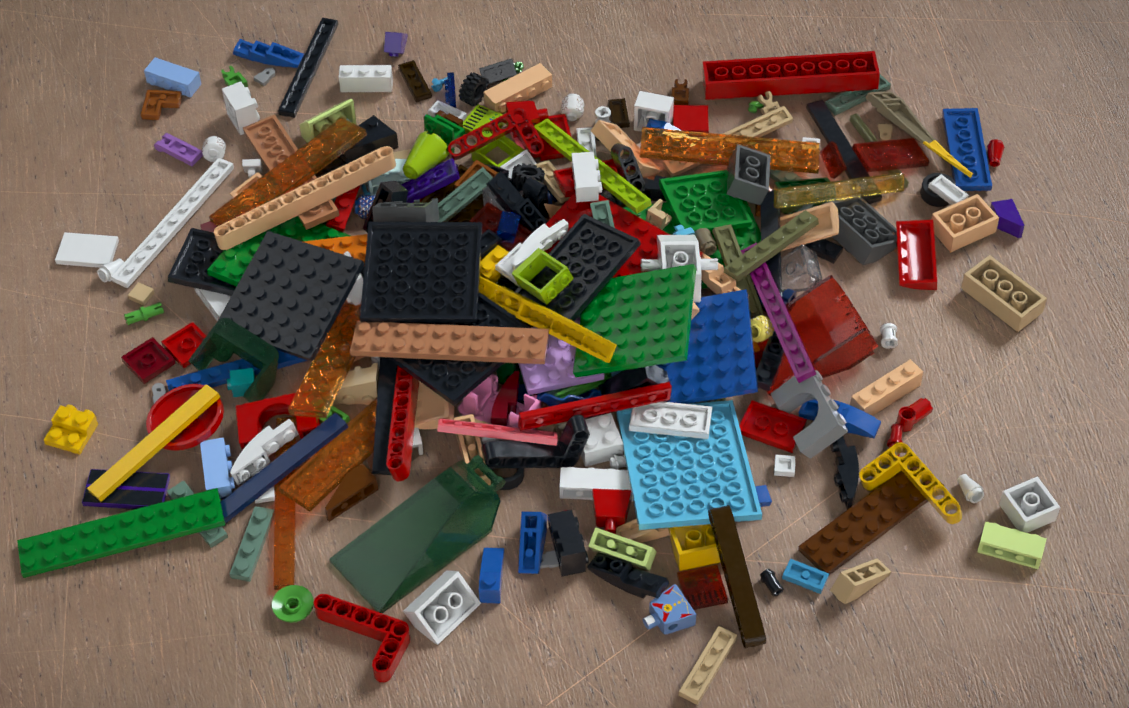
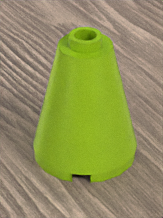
(425, 154)

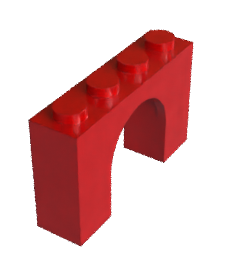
(255, 414)

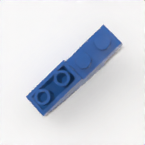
(857, 420)

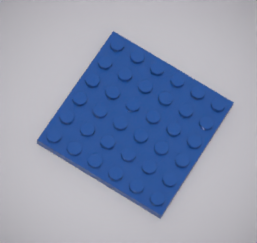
(719, 352)

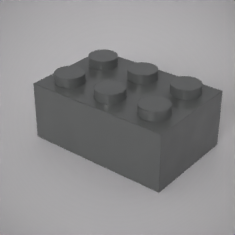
(748, 174)

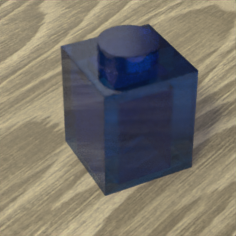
(508, 226)

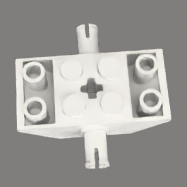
(680, 251)

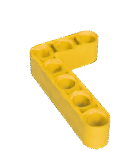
(917, 477)

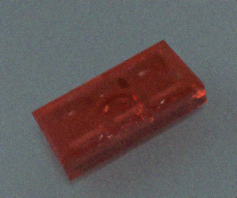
(833, 160)

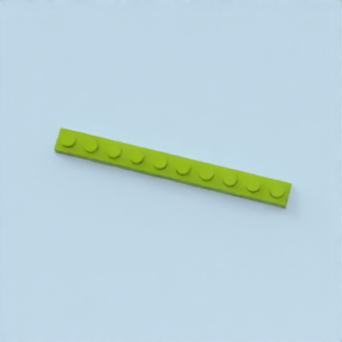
(608, 177)

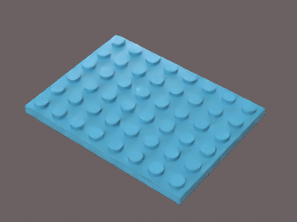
(684, 477)

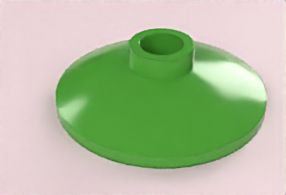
(292, 596)

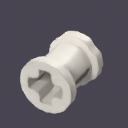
(599, 114)
(888, 336)

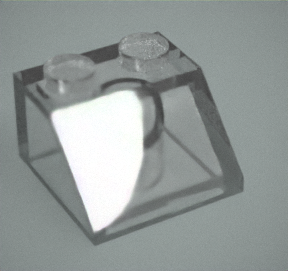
(800, 269)

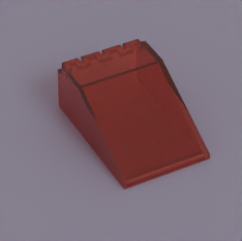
(829, 331)

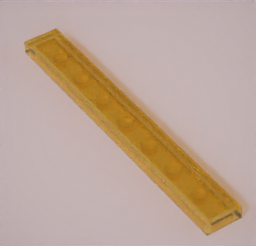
(838, 190)

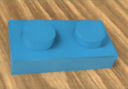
(805, 576)

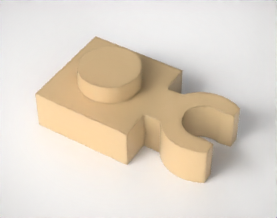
(768, 104)

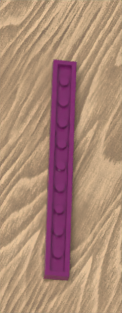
(782, 321)

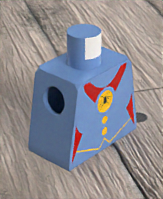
(670, 612)

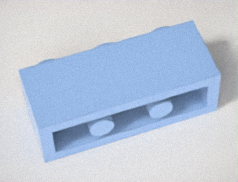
(172, 77)
(217, 467)

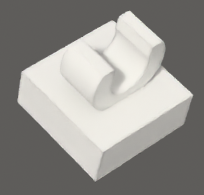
(252, 166)

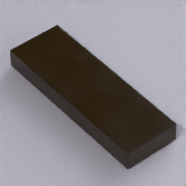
(415, 81)

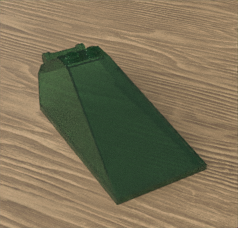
(421, 534)

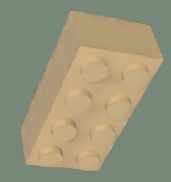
(1003, 293)

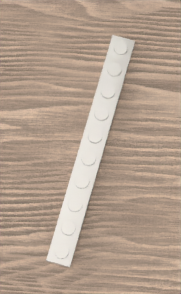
(172, 223)

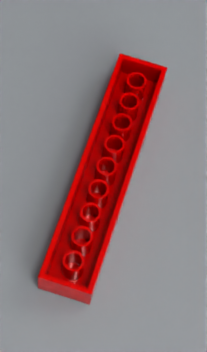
(790, 75)

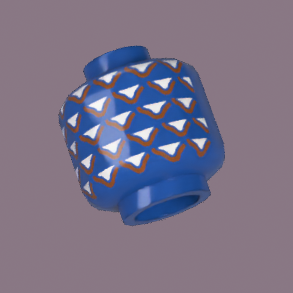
(363, 205)

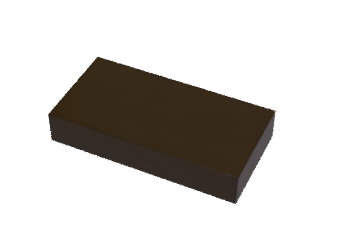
(619, 112)

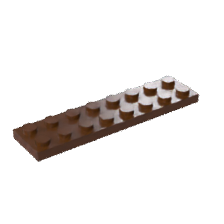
(863, 523)

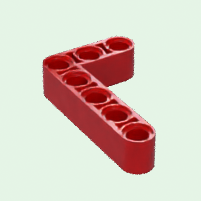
(492, 126)
(368, 628)

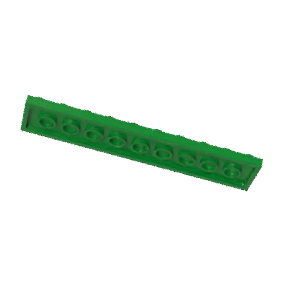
(120, 533)

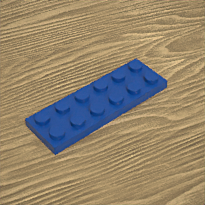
(967, 146)

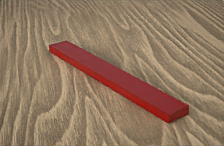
(594, 406)

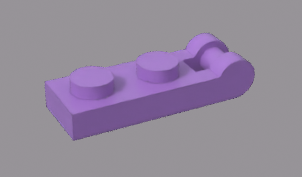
(178, 149)

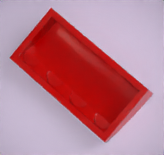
(916, 254)

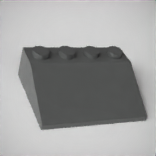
(864, 231)

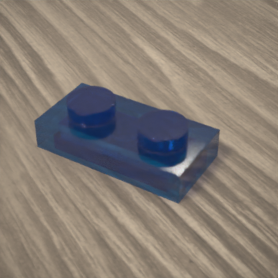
(450, 86)

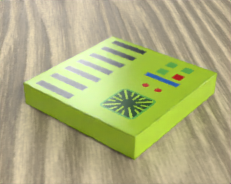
(479, 116)

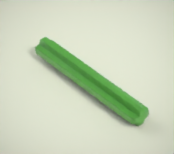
(582, 388)

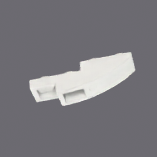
(541, 238)
(256, 453)

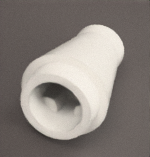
(107, 270)
(972, 491)

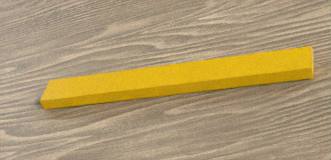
(153, 443)

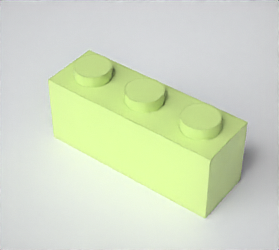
(1012, 545)
(622, 548)

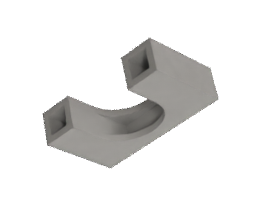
(828, 424)

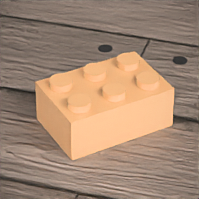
(964, 223)

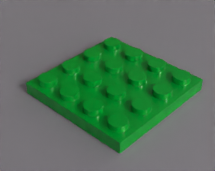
(703, 202)

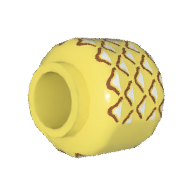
(761, 328)

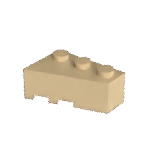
(359, 386)

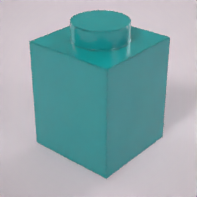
(240, 381)

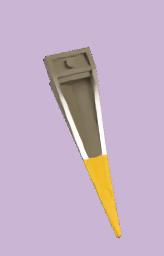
(898, 112)

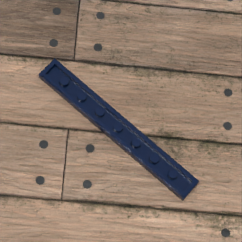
(282, 466)

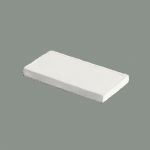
(672, 419)

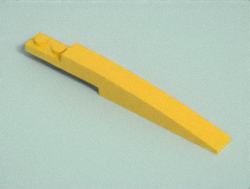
(544, 318)

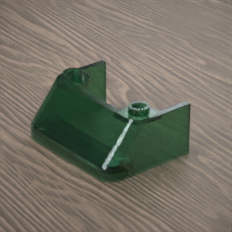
(231, 338)

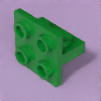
(443, 128)

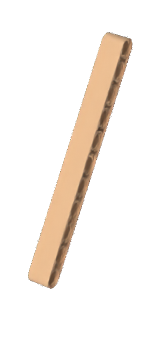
(304, 198)

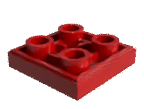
(691, 118)

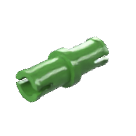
(143, 313)

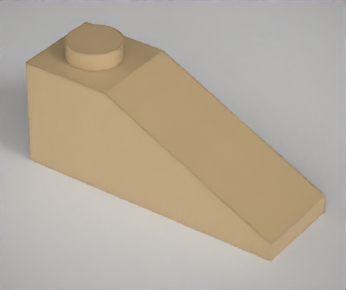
(858, 580)

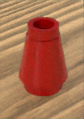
(995, 151)

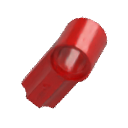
(914, 413)

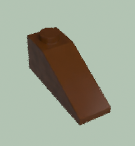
(353, 489)

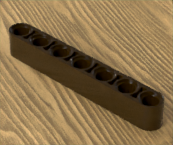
(737, 576)

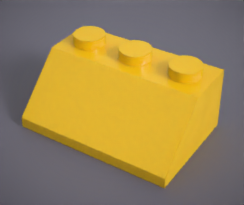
(693, 546)

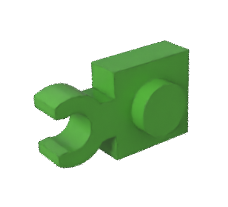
(231, 77)

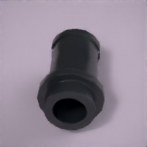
(768, 577)

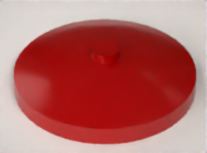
(197, 431)

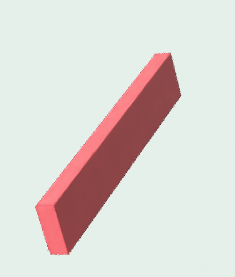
(497, 431)

